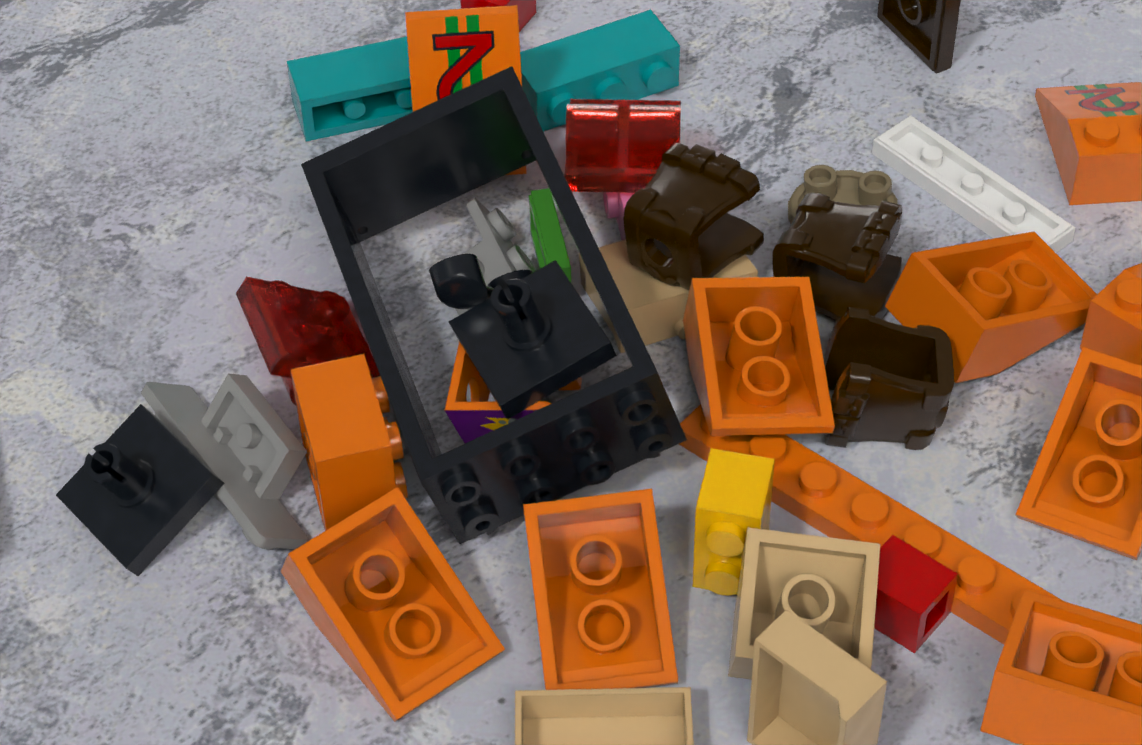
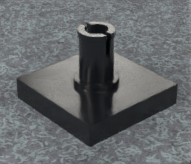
(532, 338)
(139, 490)

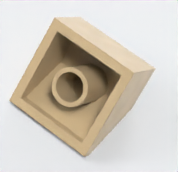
(816, 579)

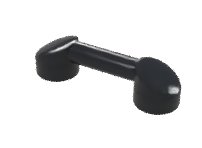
(461, 282)

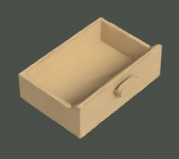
(653, 305)
(810, 690)
(604, 716)

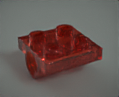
(618, 142)
(300, 327)

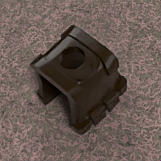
(681, 218)
(842, 253)
(887, 380)

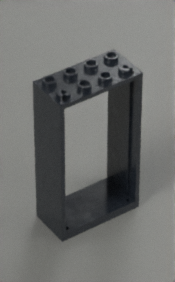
(426, 163)

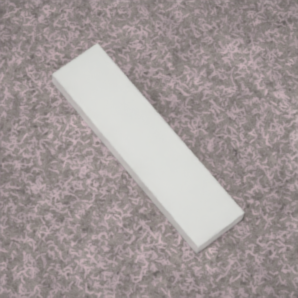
(967, 185)

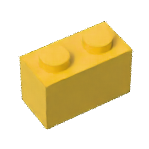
(731, 499)

